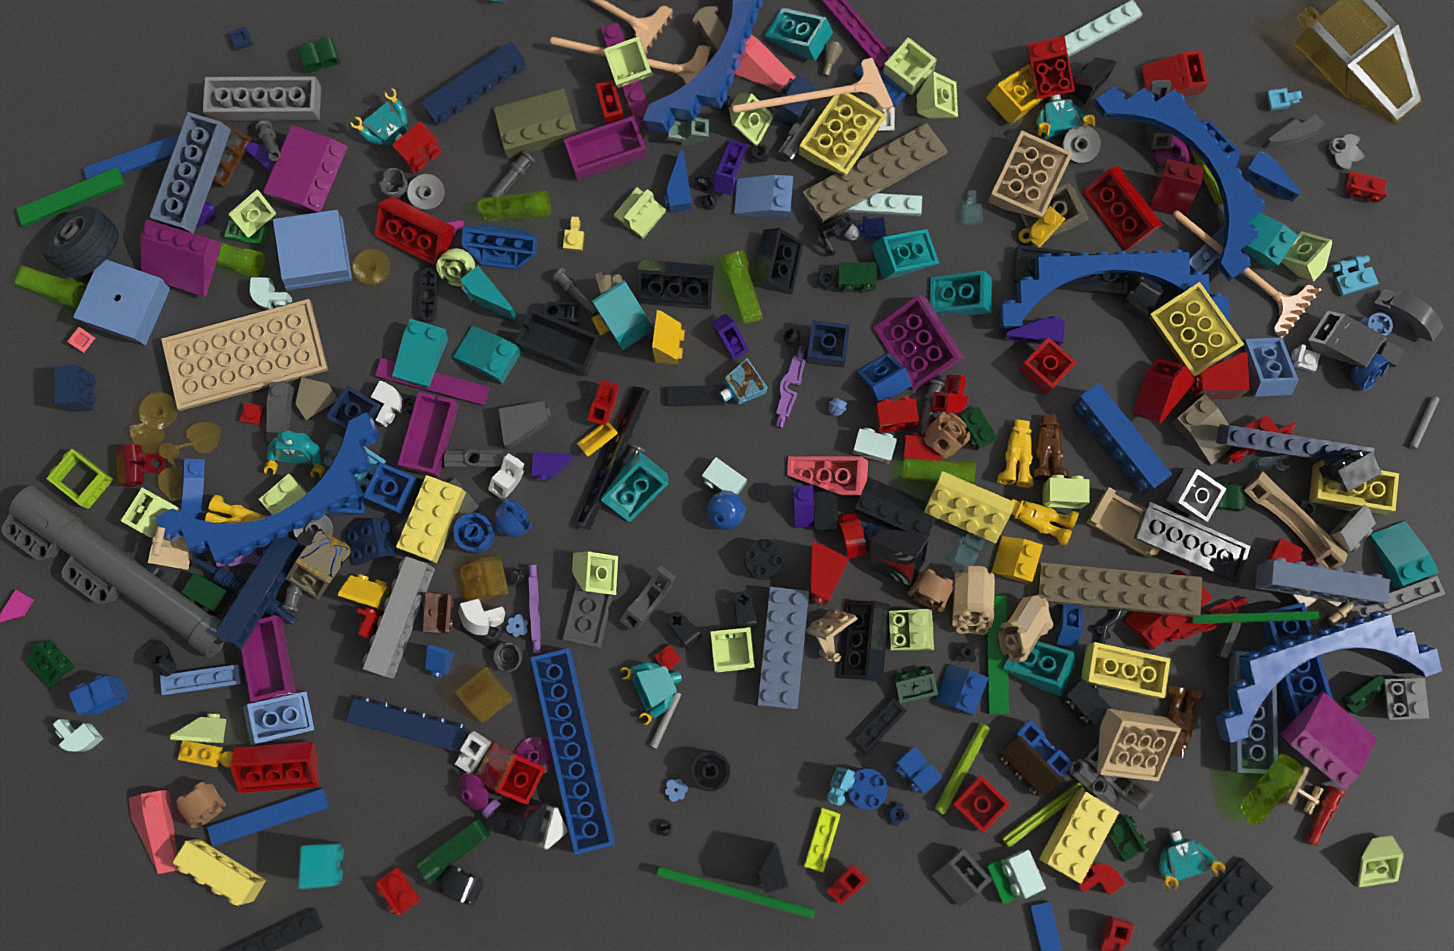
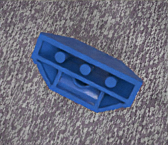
(499, 245)

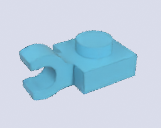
(1282, 99)

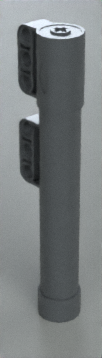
(105, 565)

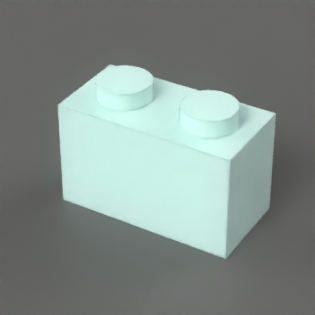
(874, 445)
(723, 477)
(1022, 874)

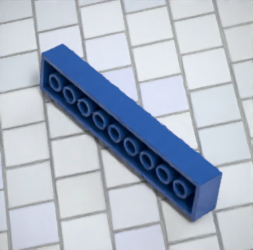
(573, 751)

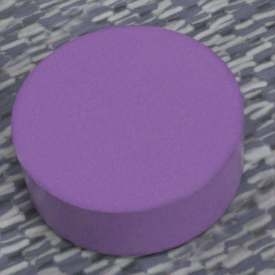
(491, 809)

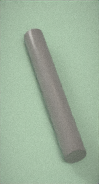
(1424, 422)
(665, 720)

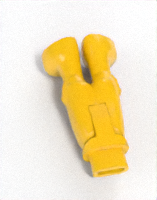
(1018, 450)
(238, 513)
(1040, 517)

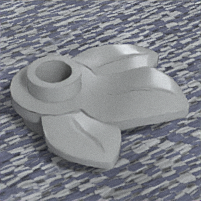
(1348, 150)

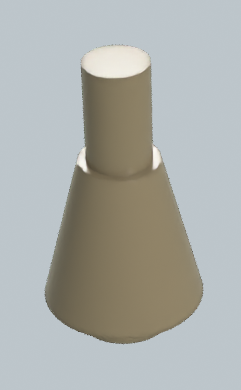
(832, 53)

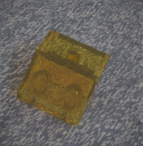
(484, 579)
(484, 695)

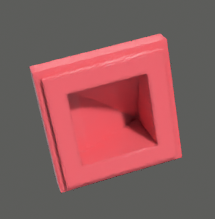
(81, 339)

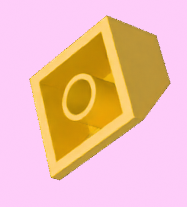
(1017, 559)
(365, 592)

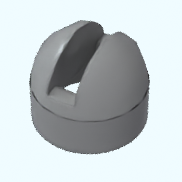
(851, 233)

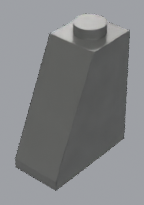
(522, 421)

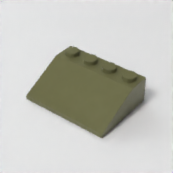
(535, 123)

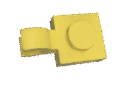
(574, 238)

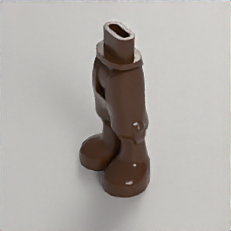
(1049, 446)
(1183, 720)

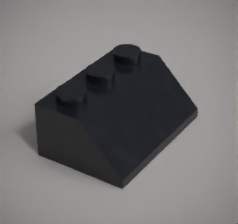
(777, 261)
(771, 871)

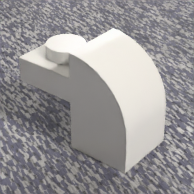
(391, 402)
(507, 477)
(477, 620)
(473, 752)

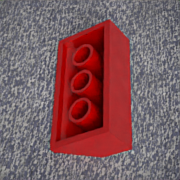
(1122, 207)
(412, 230)
(1156, 627)
(275, 767)

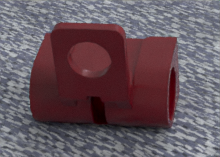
(133, 465)

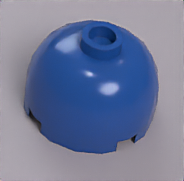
(1365, 377)
(725, 510)
(511, 519)

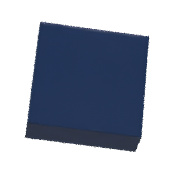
(240, 38)

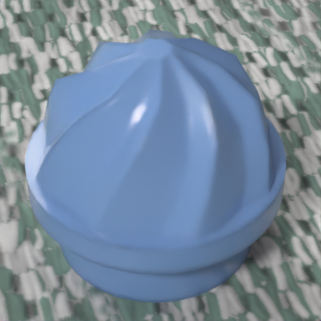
(837, 406)

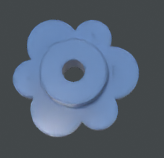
(513, 622)
(682, 788)

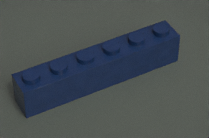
(474, 83)
(258, 591)
(408, 725)

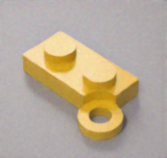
(1042, 228)

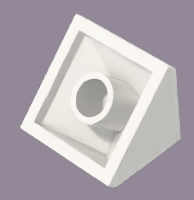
(552, 828)

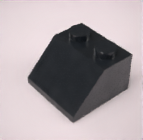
(1092, 77)
(521, 820)

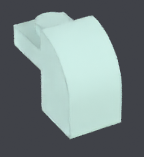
(263, 294)
(77, 740)

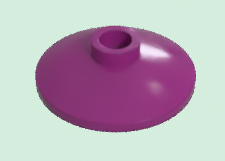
(1184, 153)
(539, 746)
(473, 791)

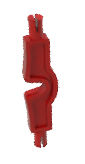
(1189, 628)

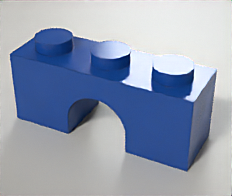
(1044, 748)

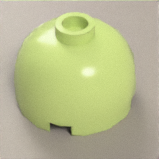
(455, 265)

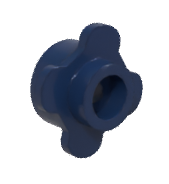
(903, 815)

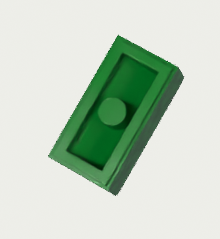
(1000, 881)

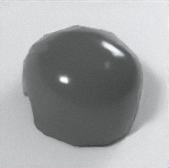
(393, 183)
(508, 656)

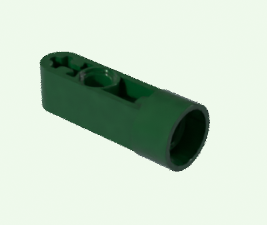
(433, 864)

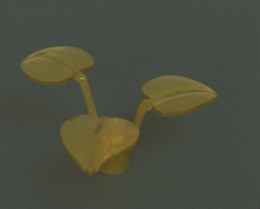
(203, 437)

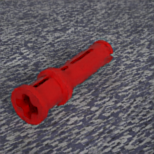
(1329, 806)

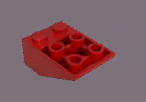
(1050, 67)
(1183, 70)
(1162, 389)

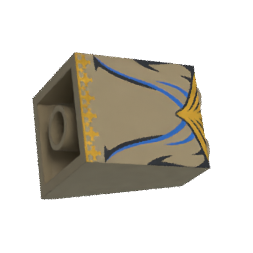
(319, 563)

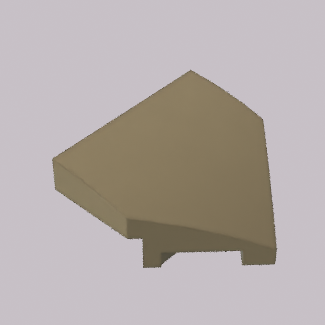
(314, 397)

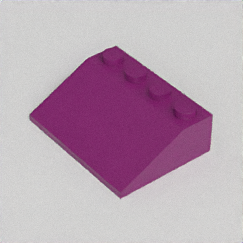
(305, 169)
(178, 257)
(919, 341)
(1331, 740)

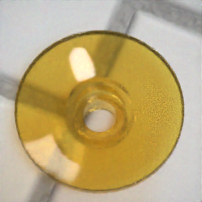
(368, 259)
(152, 405)

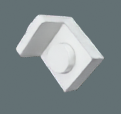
(888, 123)
(1305, 359)

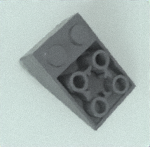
(1345, 339)

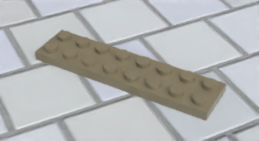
(875, 173)
(1121, 589)

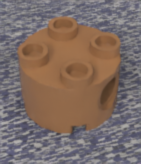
(947, 434)
(931, 590)
(201, 804)

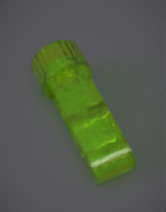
(536, 205)
(243, 260)
(736, 267)
(65, 290)
(930, 470)
(1271, 789)

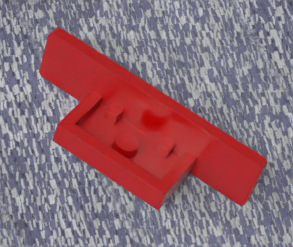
(1266, 424)

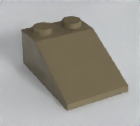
(1068, 205)
(1200, 428)

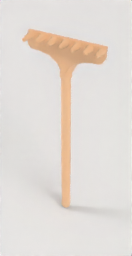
(645, 27)
(687, 71)
(870, 83)
(1289, 306)

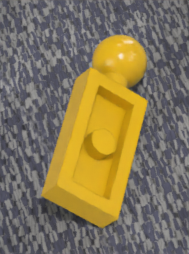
(204, 754)

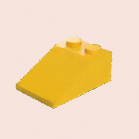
(1014, 95)
(667, 339)

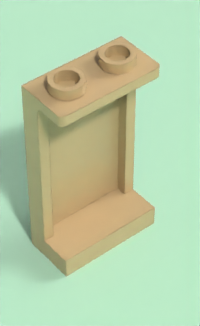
(1119, 520)

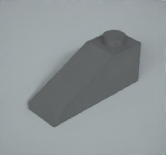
(279, 409)

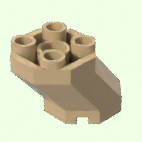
(973, 600)
(1024, 628)

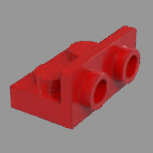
(1365, 187)
(368, 626)
(397, 892)

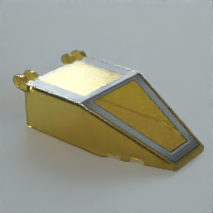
(1363, 55)

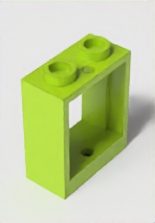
(94, 489)

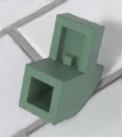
(689, 132)

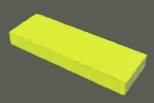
(822, 840)

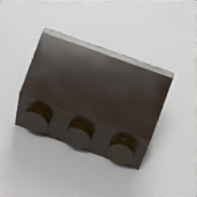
(1029, 766)

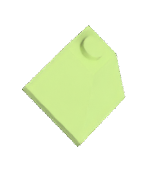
(937, 97)
(752, 122)
(252, 213)
(1308, 255)
(596, 572)
(203, 729)
(1380, 862)

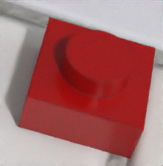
(252, 414)
(668, 657)

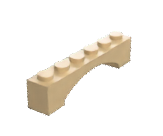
(1321, 545)

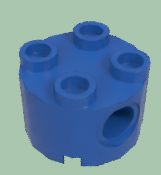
(474, 533)
(868, 789)

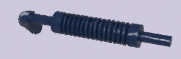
(235, 584)

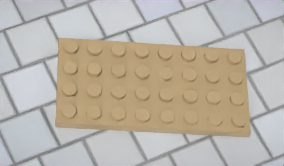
(244, 354)

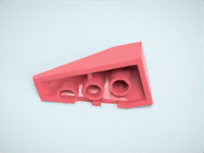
(762, 66)
(834, 473)
(155, 825)

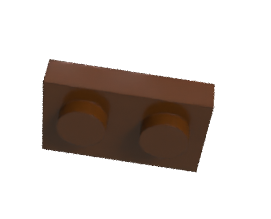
(437, 613)

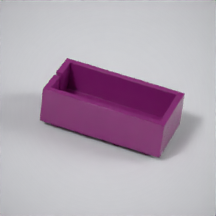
(605, 148)
(428, 434)
(268, 661)

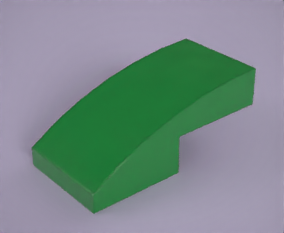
(234, 233)

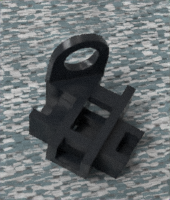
(833, 228)

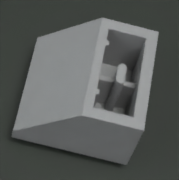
(1406, 699)

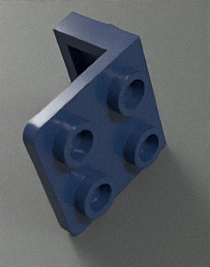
(371, 541)

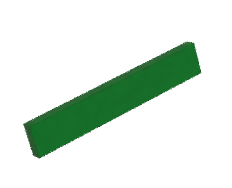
(70, 197)
(1256, 617)
(997, 677)

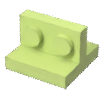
(640, 212)

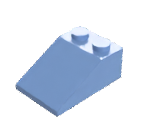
(764, 196)
(1270, 367)
(278, 718)

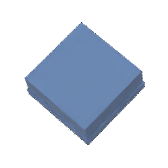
(312, 250)
(122, 301)

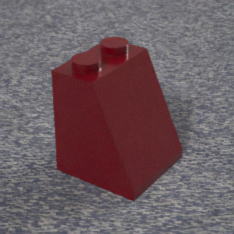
(1175, 187)

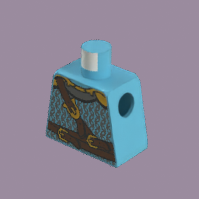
(743, 384)

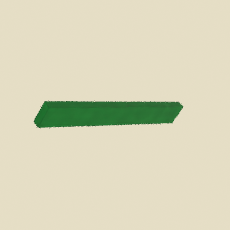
(736, 892)

